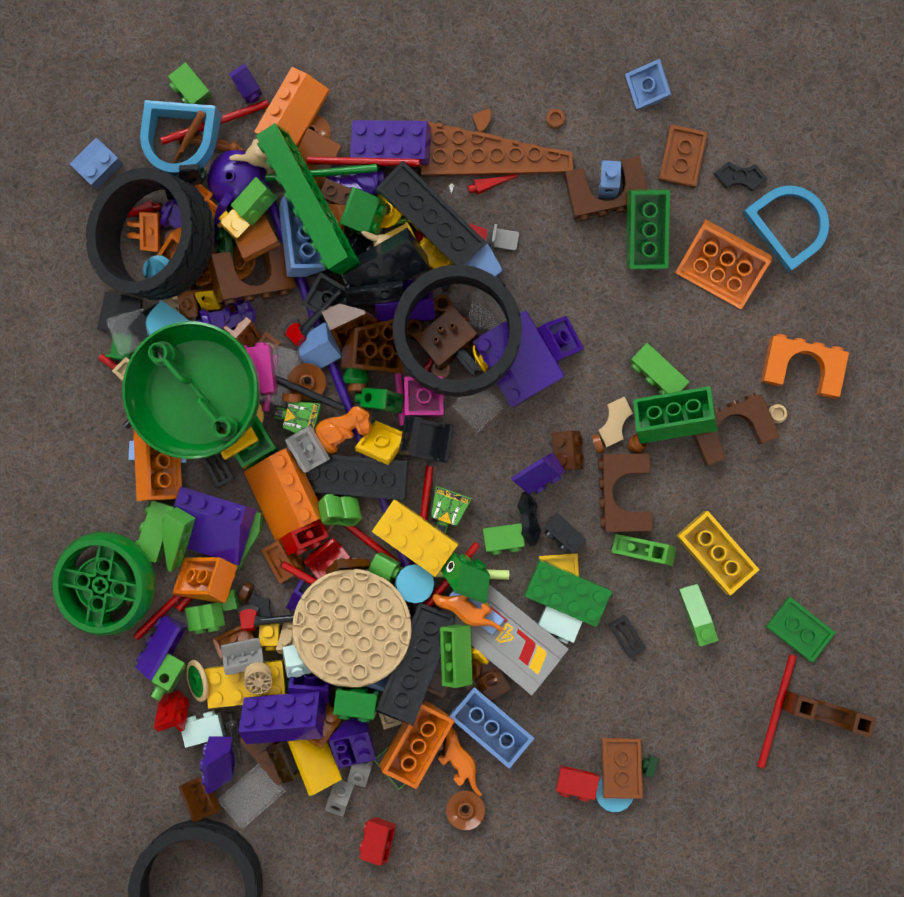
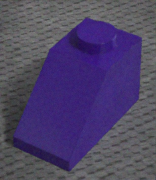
(246, 84)

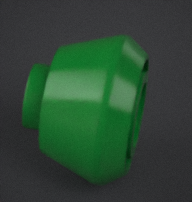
(355, 376)

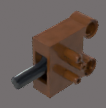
(446, 337)

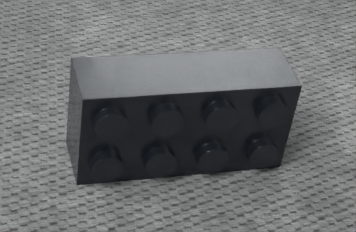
(389, 261)

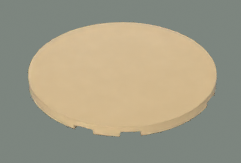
(351, 628)

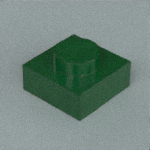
(649, 765)

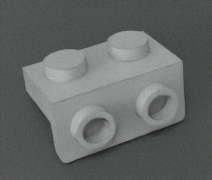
(307, 449)
(240, 655)

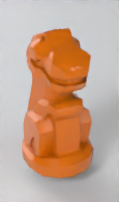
(337, 429)

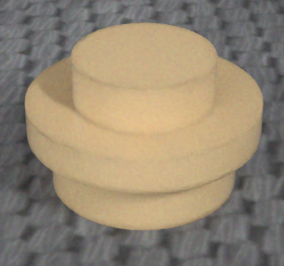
(778, 413)

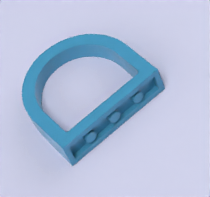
(156, 109)
(768, 237)

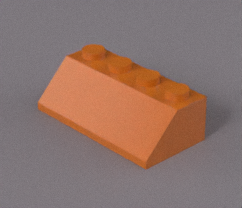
(295, 104)
(156, 473)
(416, 745)

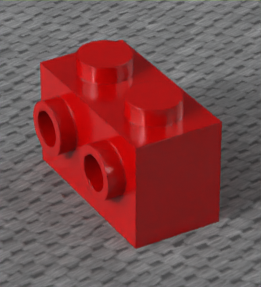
(304, 537)
(577, 783)
(377, 841)

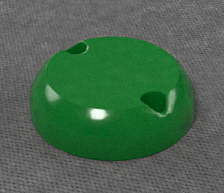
(192, 391)

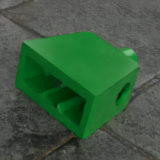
(380, 400)

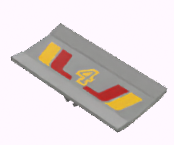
(522, 648)

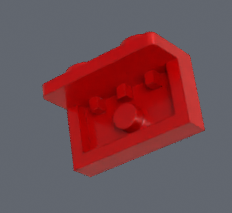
(324, 557)
(172, 712)

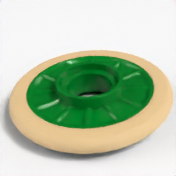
(197, 681)

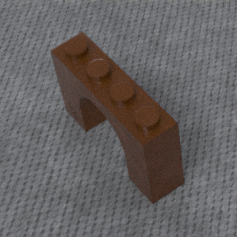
(585, 204)
(231, 289)
(753, 411)
(612, 468)
(830, 713)

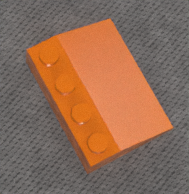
(723, 264)
(283, 493)

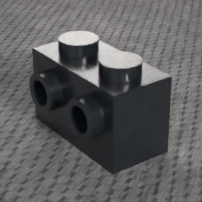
(564, 533)

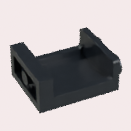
(426, 439)

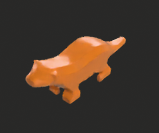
(466, 610)
(460, 760)

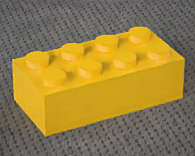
(415, 537)
(717, 553)
(230, 689)

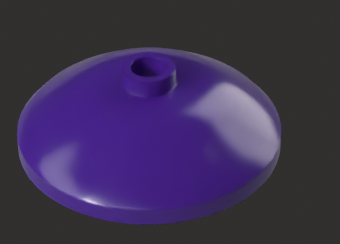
(242, 176)

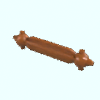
(221, 145)

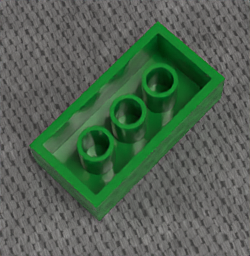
(647, 228)
(675, 415)
(567, 592)
(356, 702)

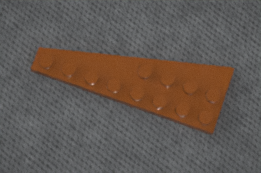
(478, 153)

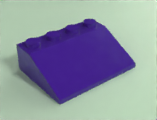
(533, 366)
(219, 525)

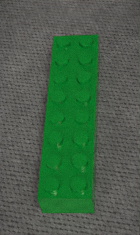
(307, 199)

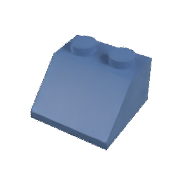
(96, 163)

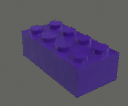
(391, 139)
(282, 717)

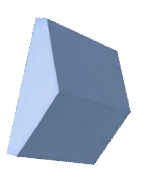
(648, 84)
(320, 347)

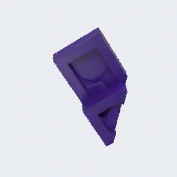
(221, 208)

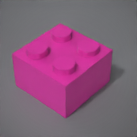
(421, 401)

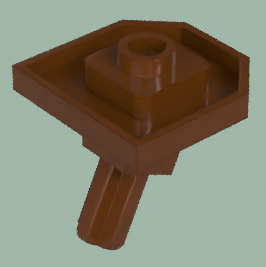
(491, 682)

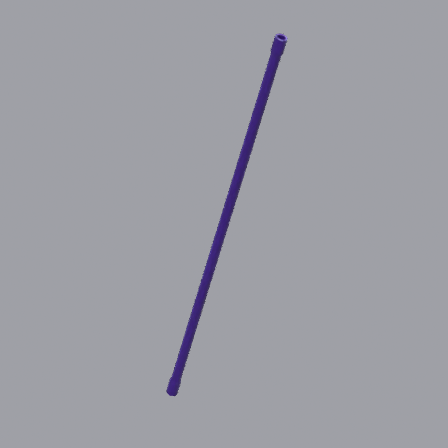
(333, 367)

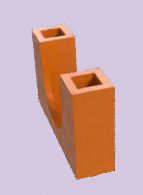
(831, 363)

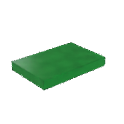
(800, 629)

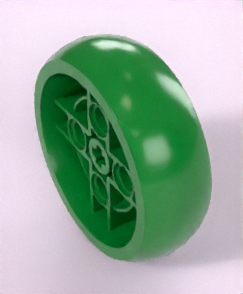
(97, 618)

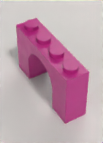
(264, 360)

